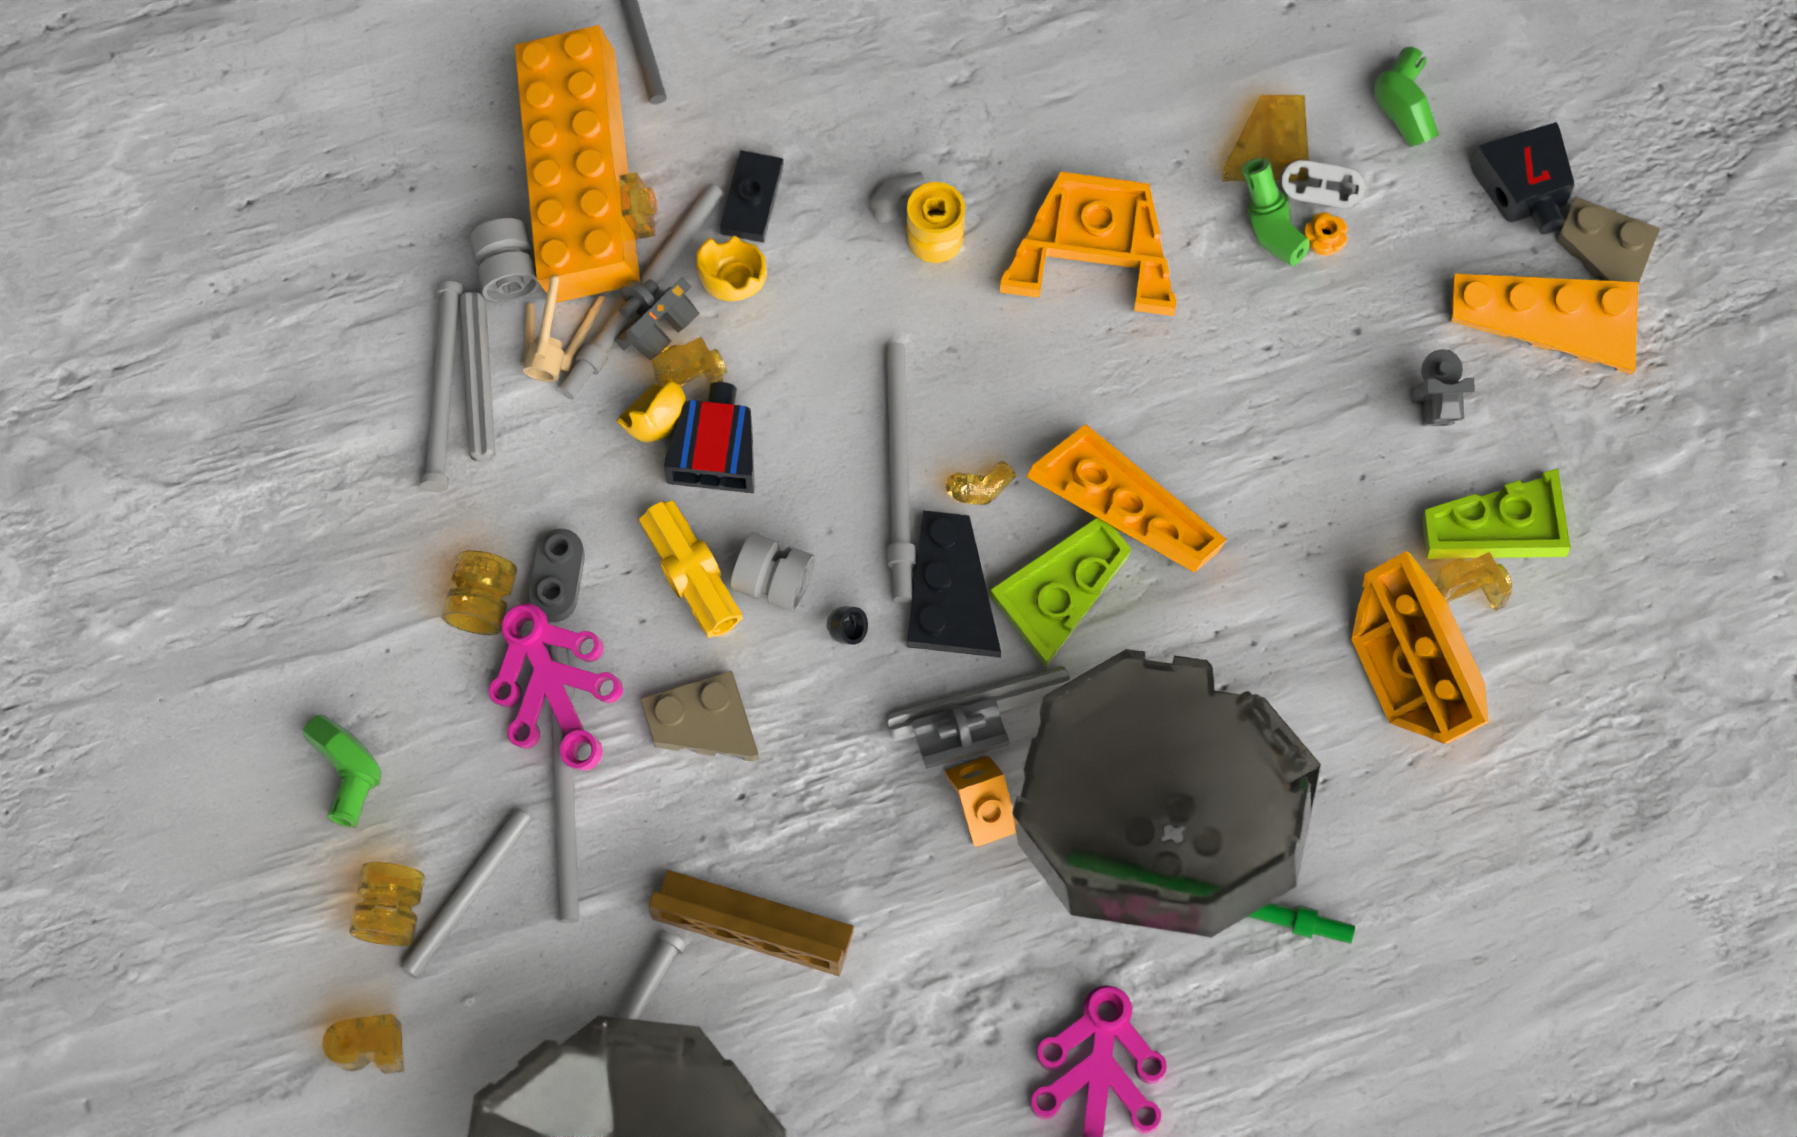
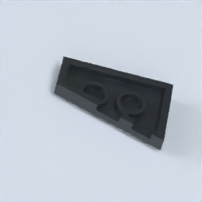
(950, 590)

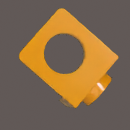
(983, 800)

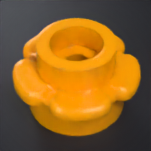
(1322, 243)

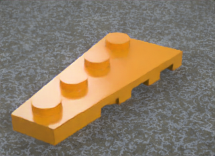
(1567, 315)
(1116, 490)

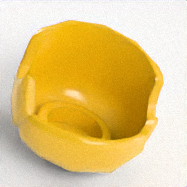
(731, 269)
(654, 412)

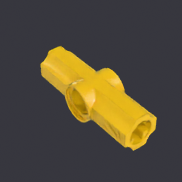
(690, 569)

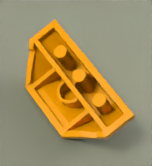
(1417, 654)

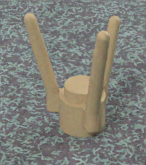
(544, 357)

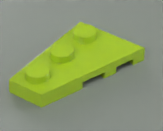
(1508, 523)
(1060, 587)

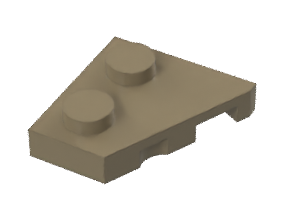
(1607, 241)
(701, 718)

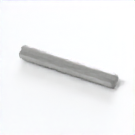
(477, 376)
(1007, 695)

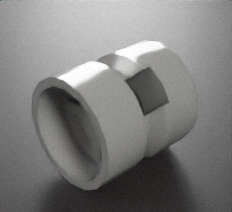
(504, 260)
(772, 572)

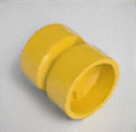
(935, 222)

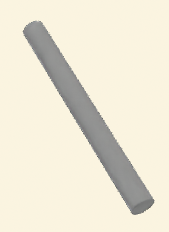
(466, 893)

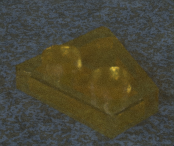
(1272, 132)

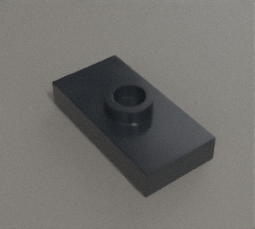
(751, 196)

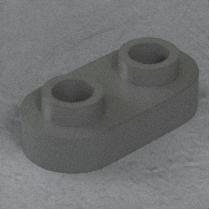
(557, 572)

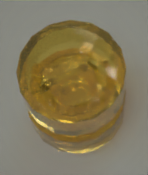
(480, 586)
(388, 887)

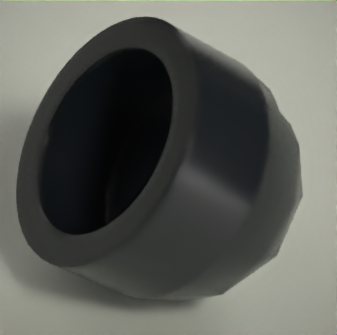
(850, 631)

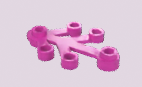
(548, 682)
(1100, 1067)

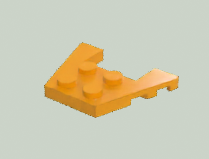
(1101, 224)

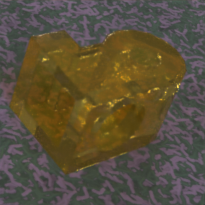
(363, 1040)

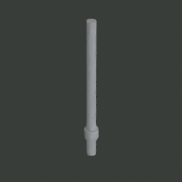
(593, 356)
(901, 551)
(565, 814)

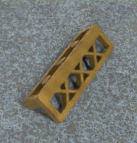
(752, 922)

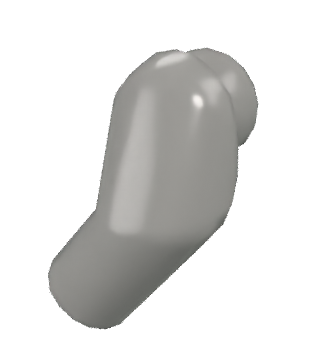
(891, 192)

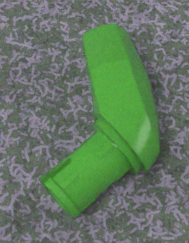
(1404, 100)
(1272, 215)
(352, 763)

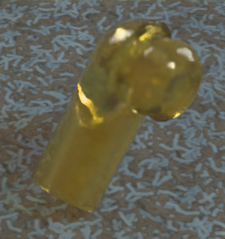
(980, 489)

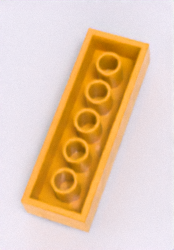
(575, 162)

